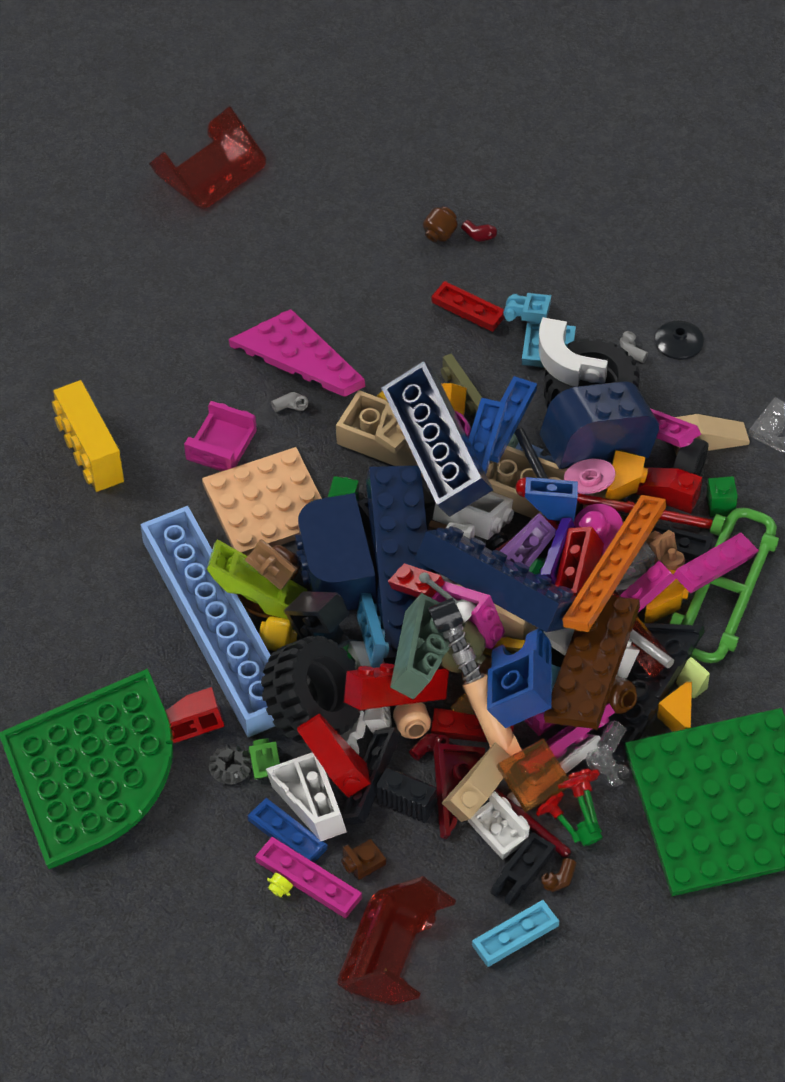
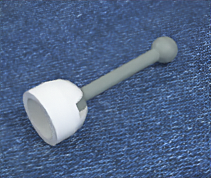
(465, 607)

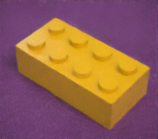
(87, 436)

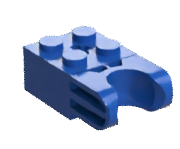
(520, 681)

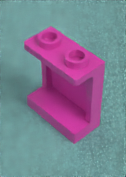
(221, 437)
(483, 615)

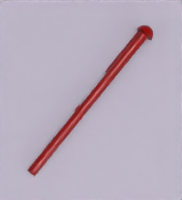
(628, 506)

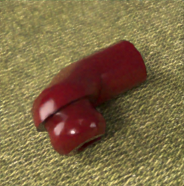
(479, 233)
(426, 745)

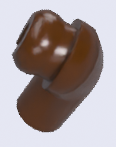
(554, 882)

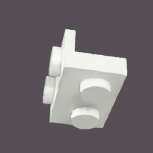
(500, 826)

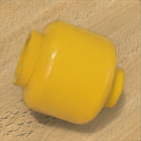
(277, 633)

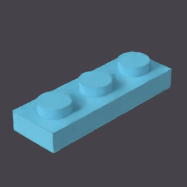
(515, 933)

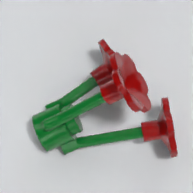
(588, 830)

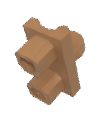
(666, 549)
(271, 564)

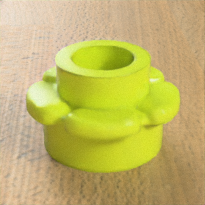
(279, 885)

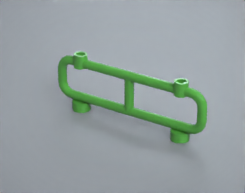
(723, 527)

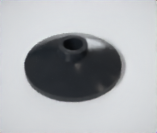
(679, 340)

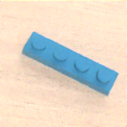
(371, 630)

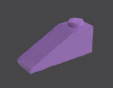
(529, 541)

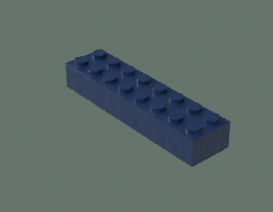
(396, 535)

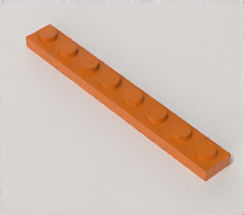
(614, 563)

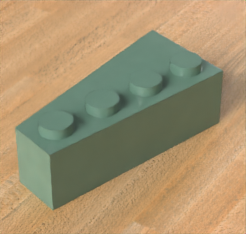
(418, 650)

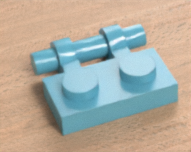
(529, 307)

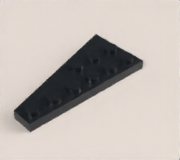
(679, 643)

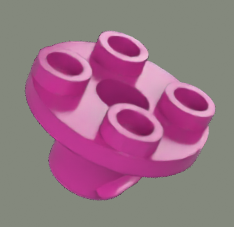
(603, 519)

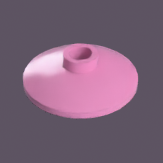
(591, 474)

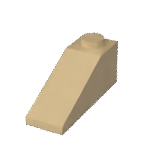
(717, 431)
(476, 785)

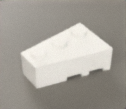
(309, 794)

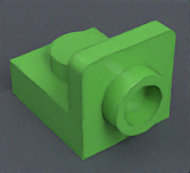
(263, 756)

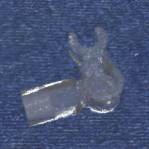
(602, 756)

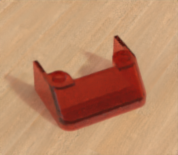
(386, 938)

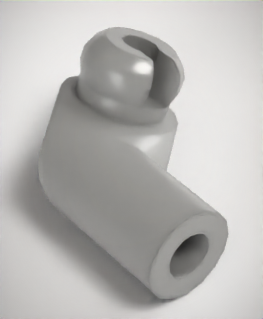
(628, 344)
(290, 400)

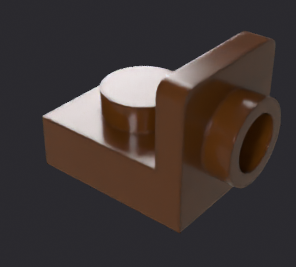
(362, 859)

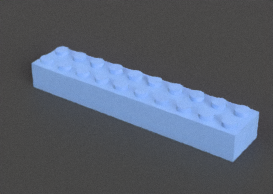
(212, 614)

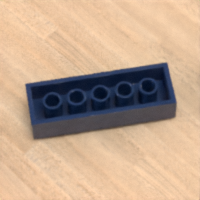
(437, 439)
(491, 573)

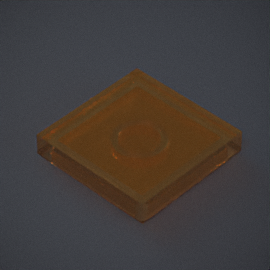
(533, 775)

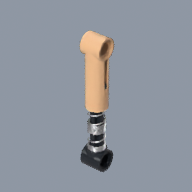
(449, 622)

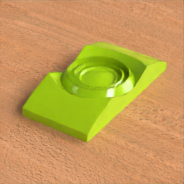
(239, 577)

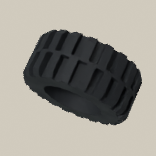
(619, 366)
(287, 687)

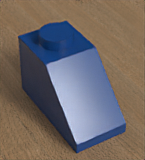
(552, 497)

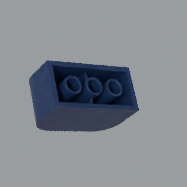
(598, 421)
(335, 549)

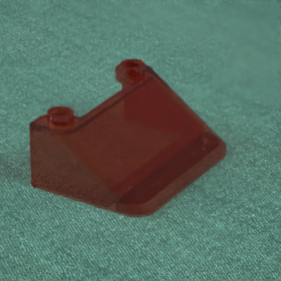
(218, 166)

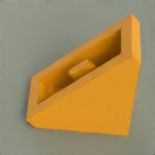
(676, 708)

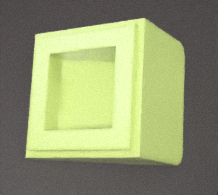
(696, 674)

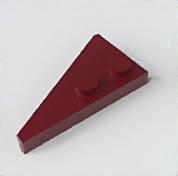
(451, 766)

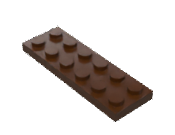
(592, 666)

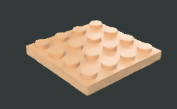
(261, 499)

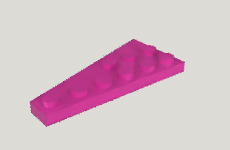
(295, 347)

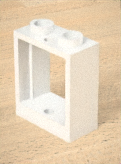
(487, 514)

